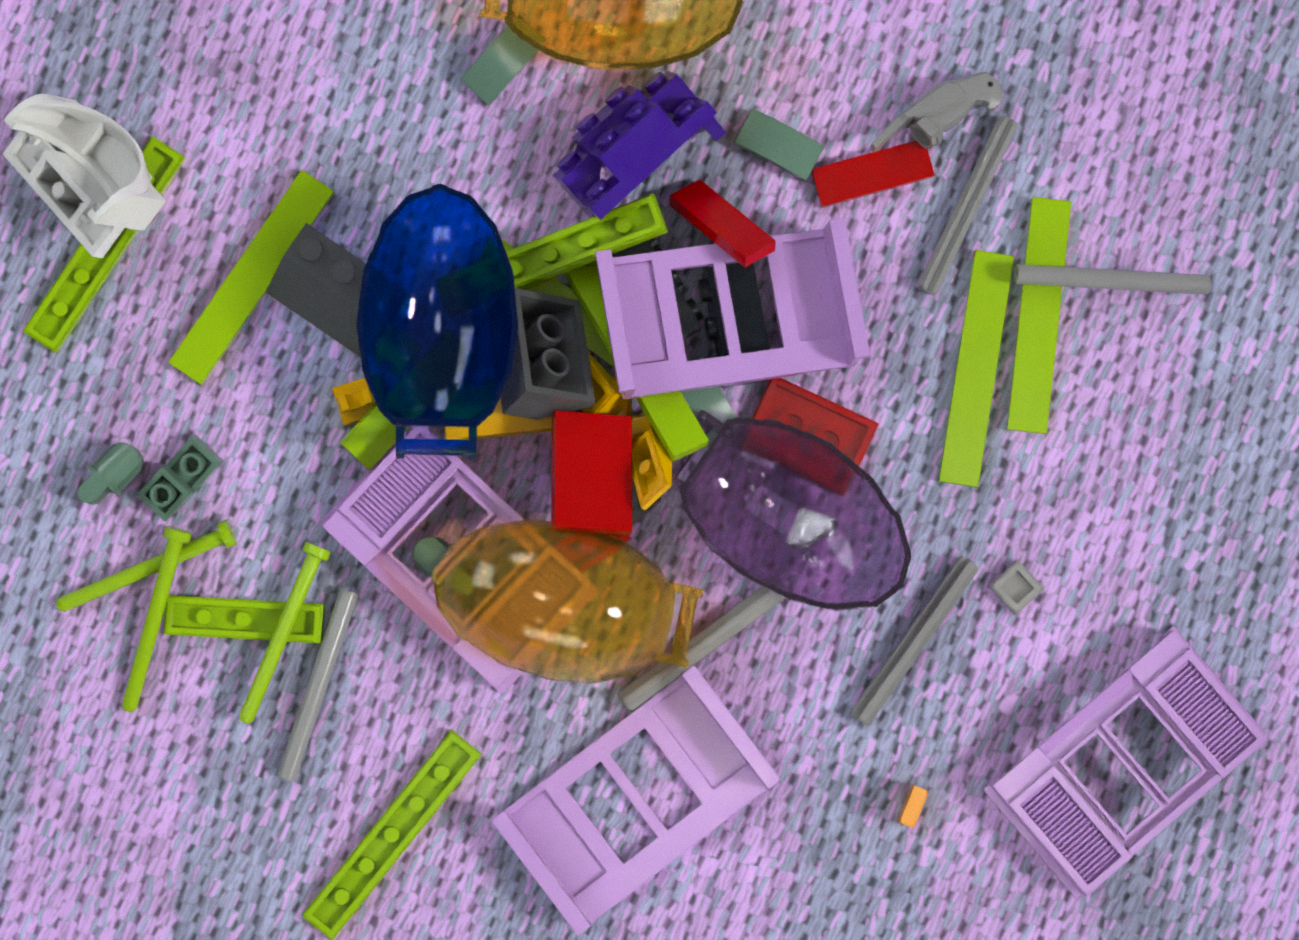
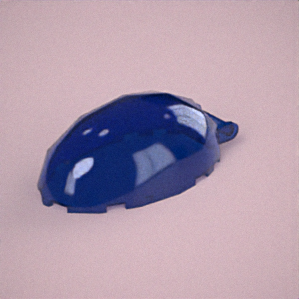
(437, 319)

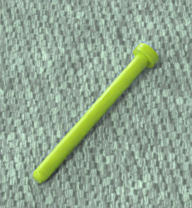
(222, 536)
(176, 538)
(282, 631)

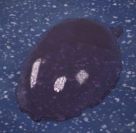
(751, 492)

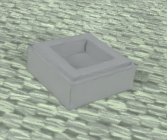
(1016, 587)

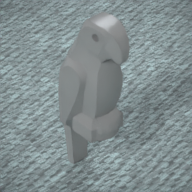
(943, 109)

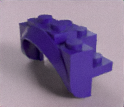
(631, 140)

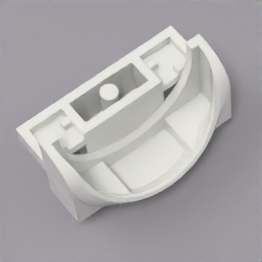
(97, 181)

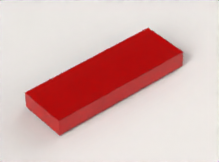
(872, 173)
(722, 223)

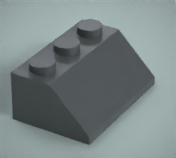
(321, 285)
(549, 358)

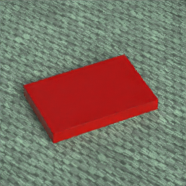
(818, 416)
(591, 472)

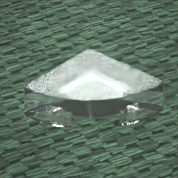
(810, 528)

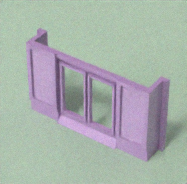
(813, 304)
(389, 507)
(1061, 814)
(567, 849)

